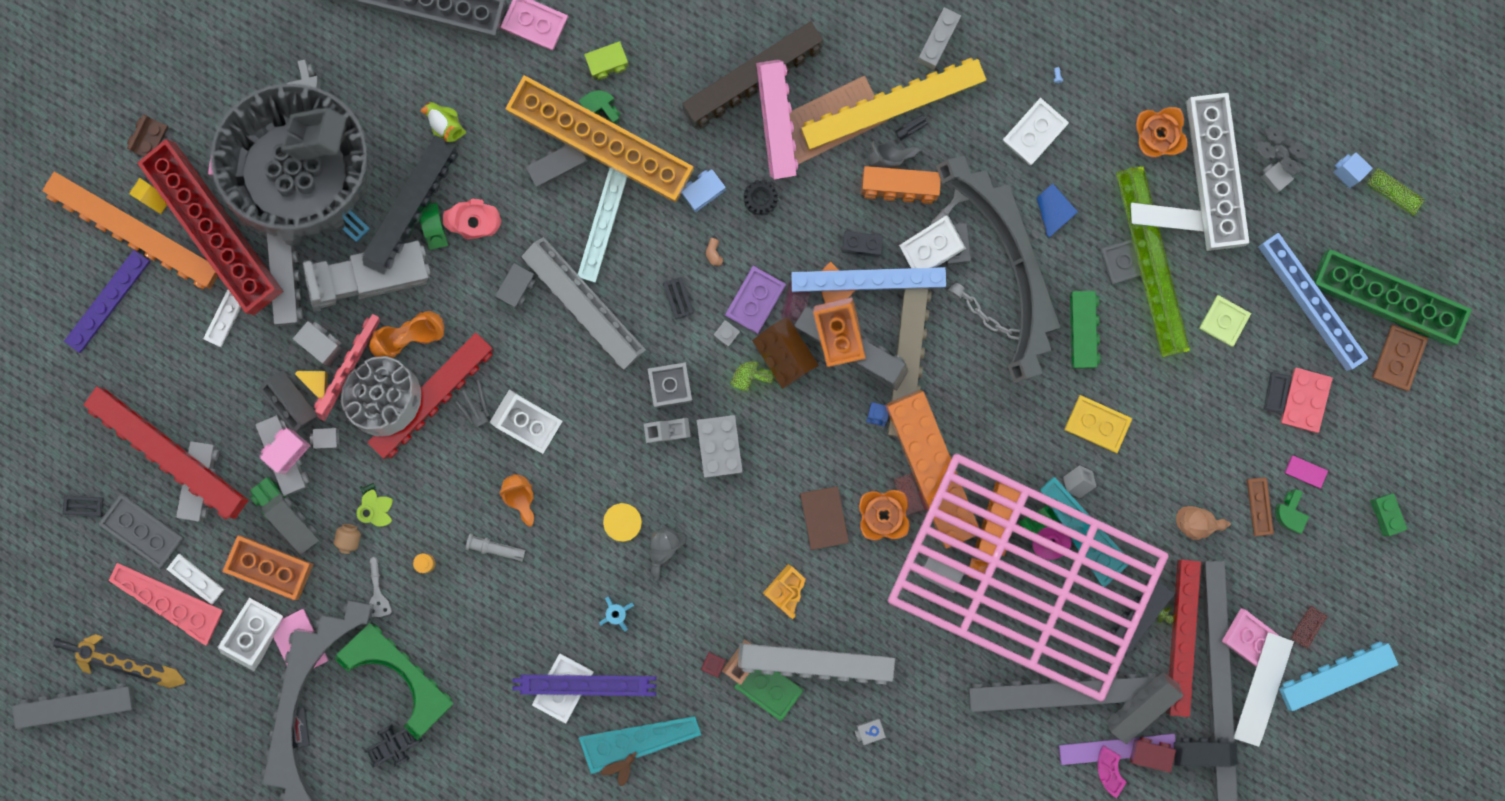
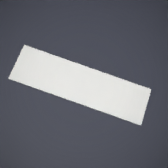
(1263, 689)

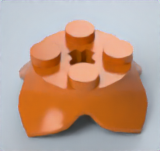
(1168, 120)
(895, 504)

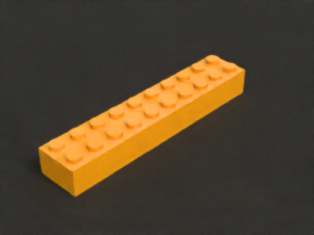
(599, 139)

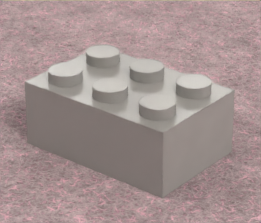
(719, 446)

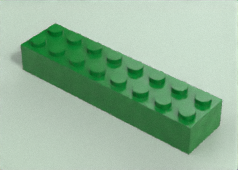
(1391, 298)

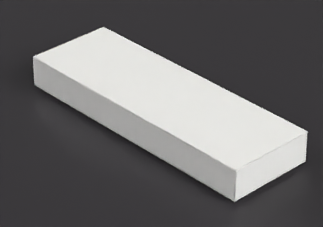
(223, 320)
(195, 579)

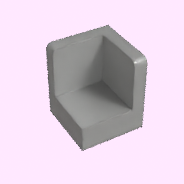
(1079, 481)

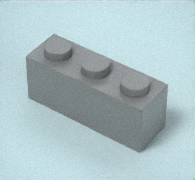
(938, 38)

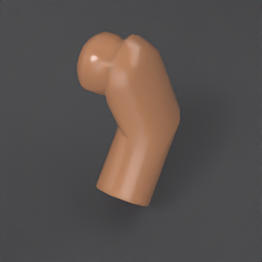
(712, 254)

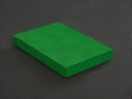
(771, 692)

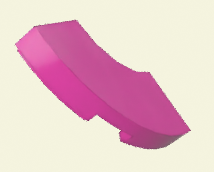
(1108, 771)

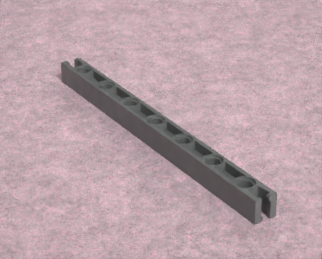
(1218, 672)

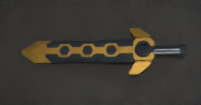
(118, 661)

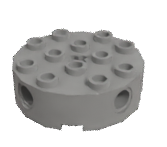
(381, 396)

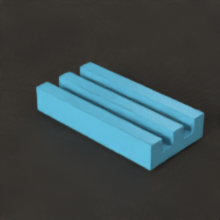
(361, 233)

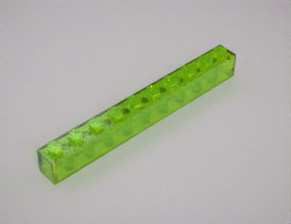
(1153, 266)

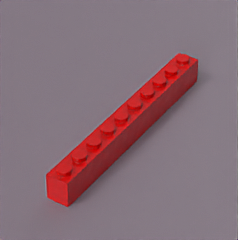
(166, 453)

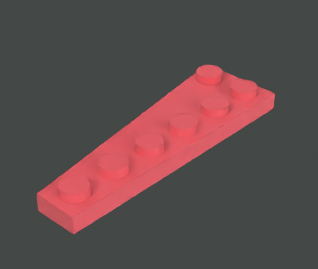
(325, 404)
(181, 609)

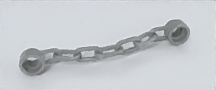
(959, 291)

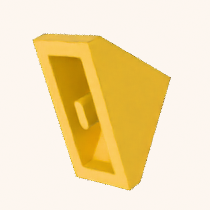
(148, 195)
(315, 380)

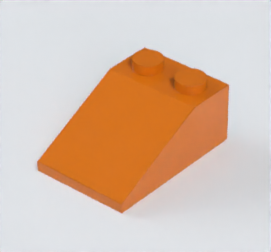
(839, 332)

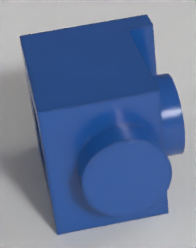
(877, 414)

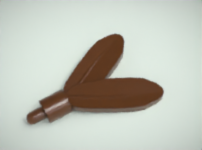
(622, 767)

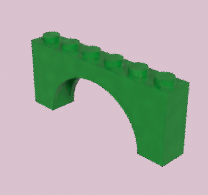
(373, 648)

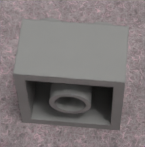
(316, 342)
(670, 385)

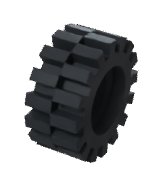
(760, 186)

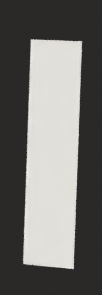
(1166, 217)

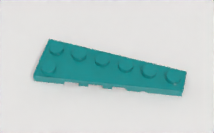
(1057, 492)
(616, 745)

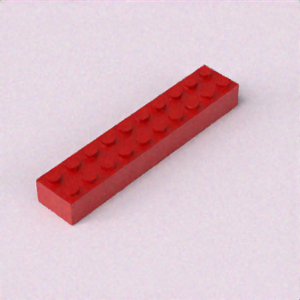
(210, 227)

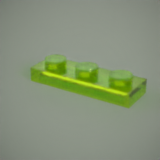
(1395, 191)

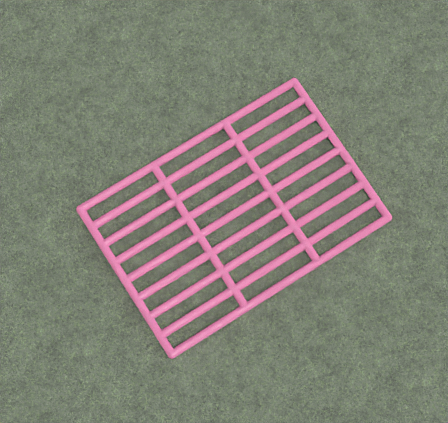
(994, 561)

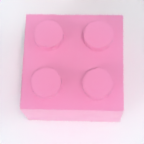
(284, 451)

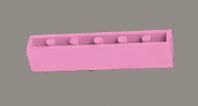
(776, 119)

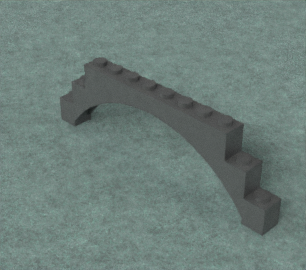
(1003, 214)
(306, 649)

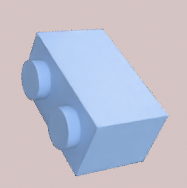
(1352, 169)
(703, 190)

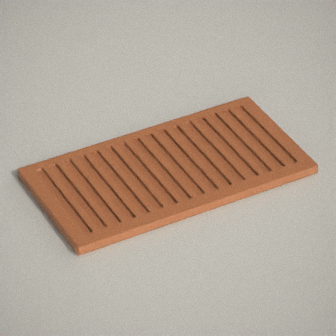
(829, 103)

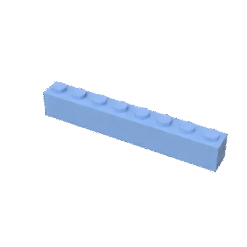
(1312, 302)

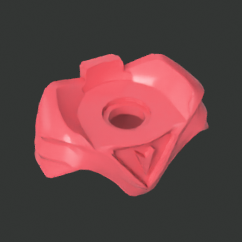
(457, 219)

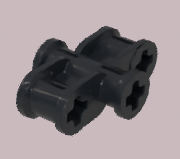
(391, 746)

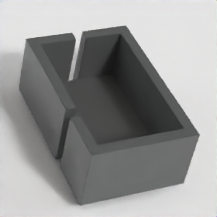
(318, 129)

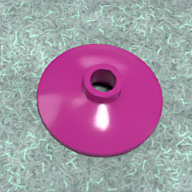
(1057, 537)

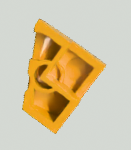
(788, 583)

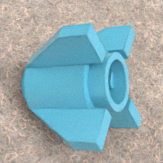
(622, 614)

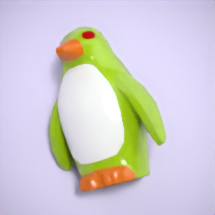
(443, 121)

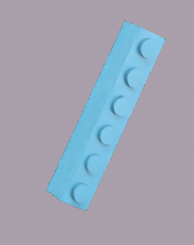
(1338, 676)

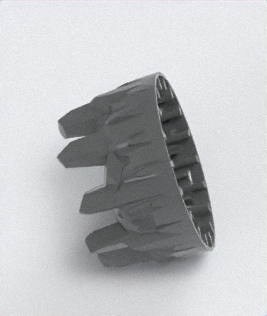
(249, 147)

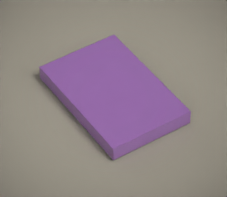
(755, 300)

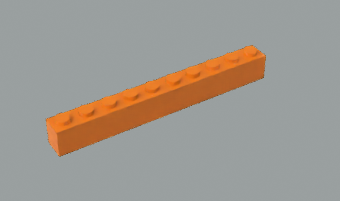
(130, 229)

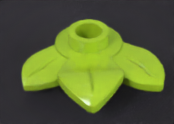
(378, 509)

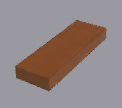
(1260, 506)

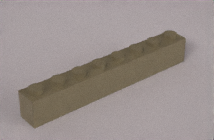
(910, 342)

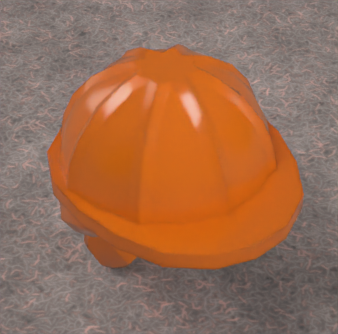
(423, 329)
(382, 340)
(518, 494)

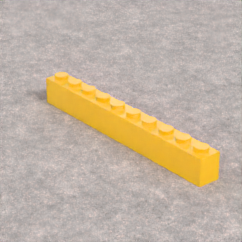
(892, 104)

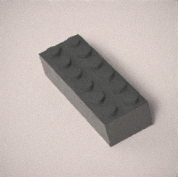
(877, 362)

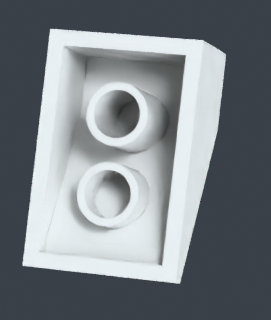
(525, 421)
(250, 634)

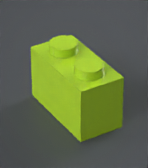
(606, 60)

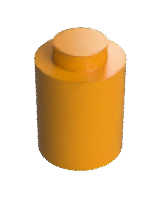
(424, 563)

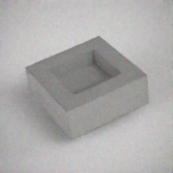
(726, 333)

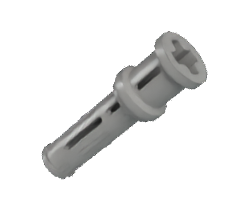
(486, 546)

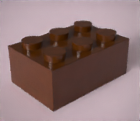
(785, 352)

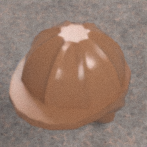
(1198, 522)

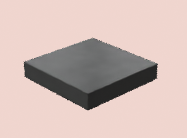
(1121, 261)

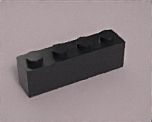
(1157, 602)

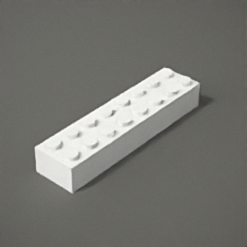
(1217, 171)

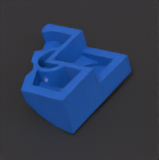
(1054, 209)

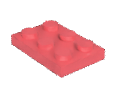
(1306, 400)

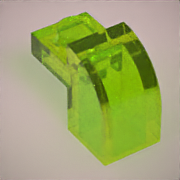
(746, 372)

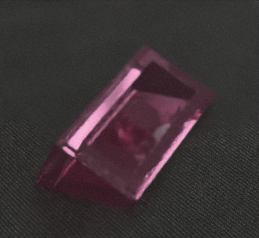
(794, 303)

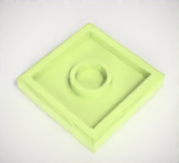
(1225, 321)

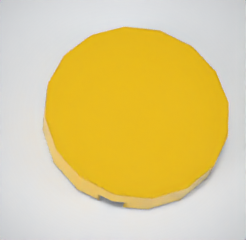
(622, 522)

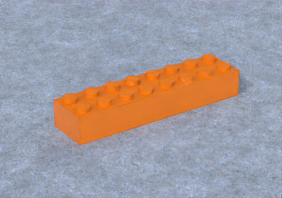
(928, 459)

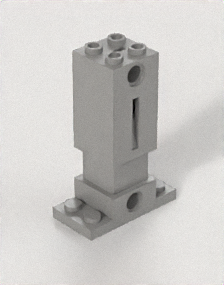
(352, 278)

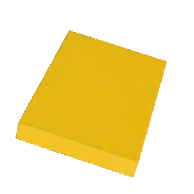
(1098, 424)

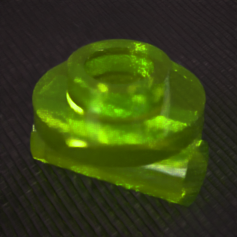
(1164, 615)

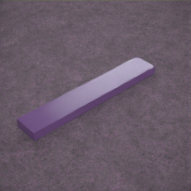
(1090, 751)

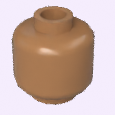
(347, 538)

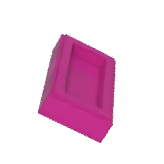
(1306, 472)

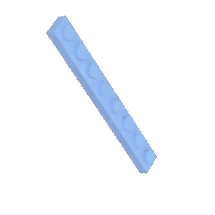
(868, 279)

